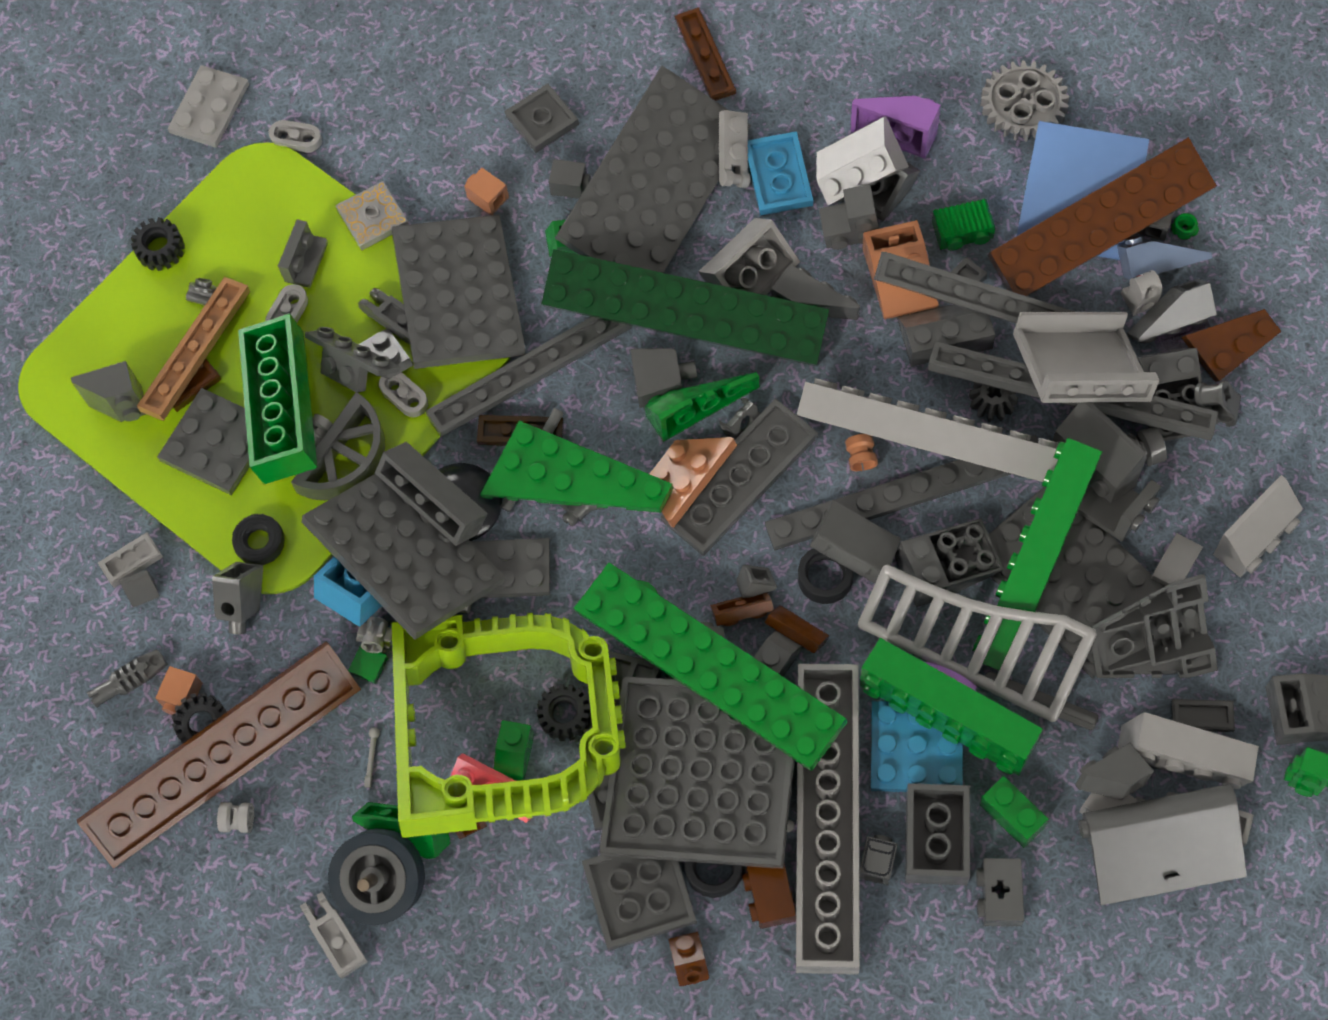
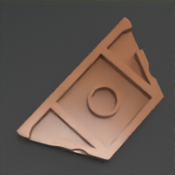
(690, 468)

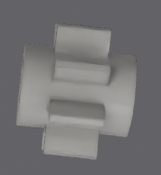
(374, 635)

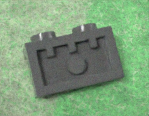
(302, 255)

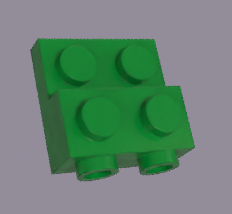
(1308, 772)

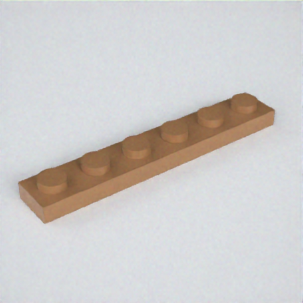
(193, 349)

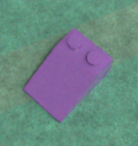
(910, 117)

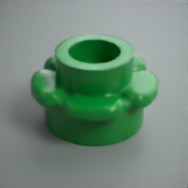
(1185, 220)

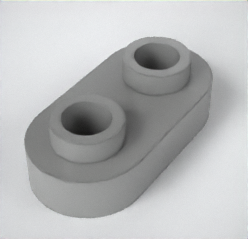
(297, 135)
(283, 303)
(405, 395)

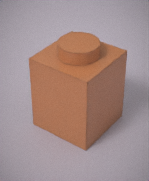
(486, 191)
(175, 687)

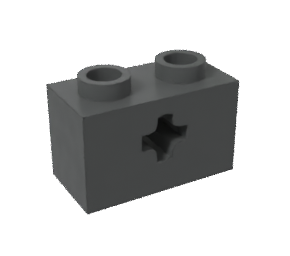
(1008, 875)

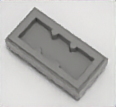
(130, 559)

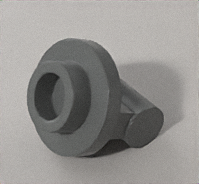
(200, 291)

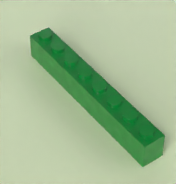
(1042, 540)

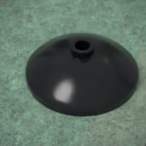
(471, 481)

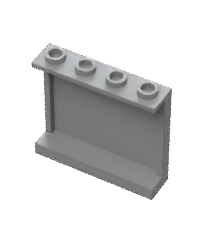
(1082, 357)

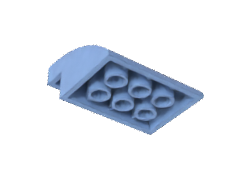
(1073, 164)

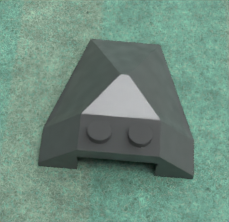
(1157, 635)

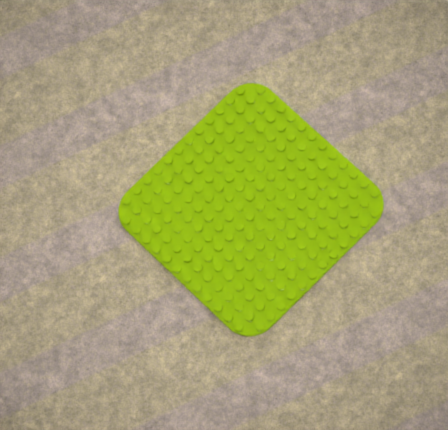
(235, 230)

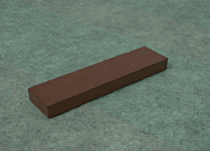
(705, 54)

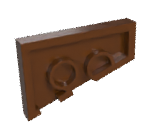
(1231, 342)

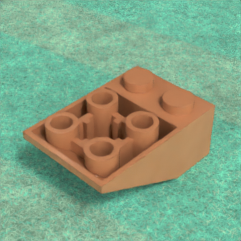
(903, 241)

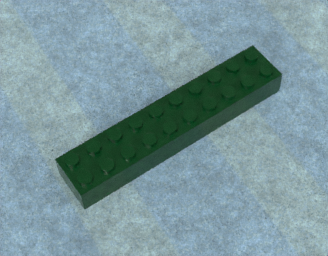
(685, 307)

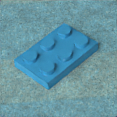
(778, 173)

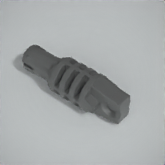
(129, 677)

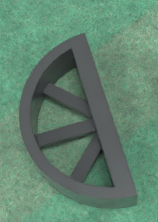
(334, 443)

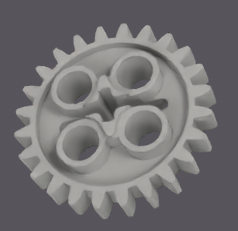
(1023, 99)

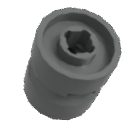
(1152, 444)

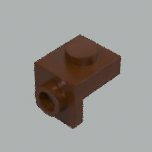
(688, 959)

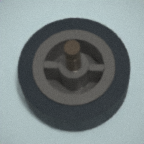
(376, 876)

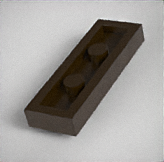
(497, 429)

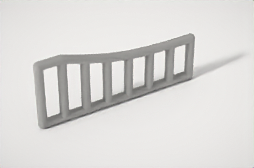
(997, 613)

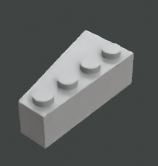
(1190, 750)

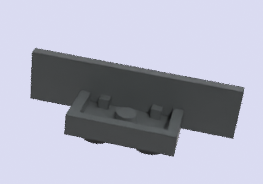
(348, 361)

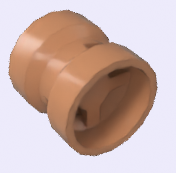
(861, 451)

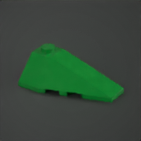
(687, 406)

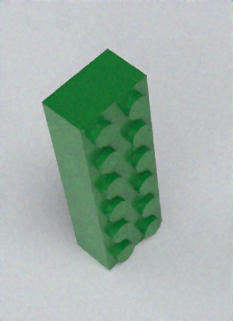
(277, 399)
(949, 707)

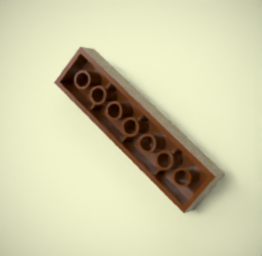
(1102, 219)

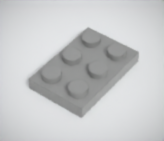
(208, 106)

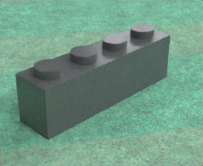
(431, 493)

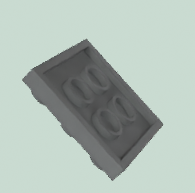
(210, 442)
(637, 898)

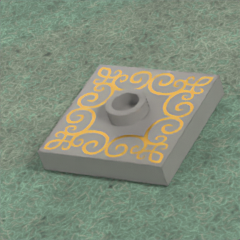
(371, 215)

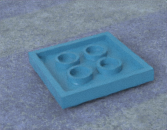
(909, 752)

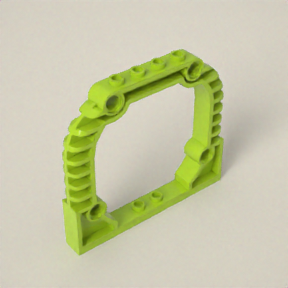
(430, 803)

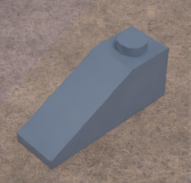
(1143, 255)

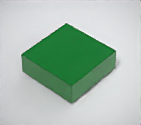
(368, 665)

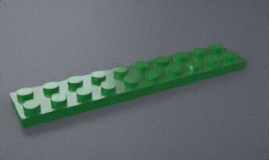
(711, 666)

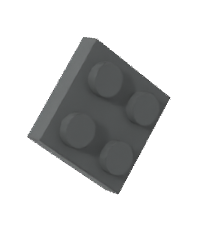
(541, 118)

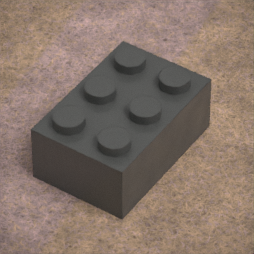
(937, 834)

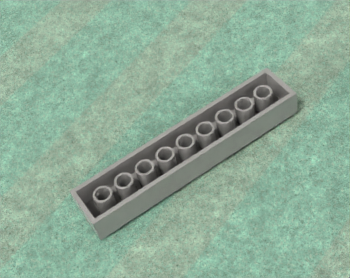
(927, 429)
(829, 833)

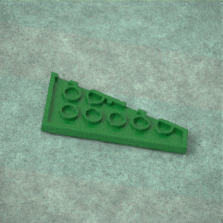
(564, 473)

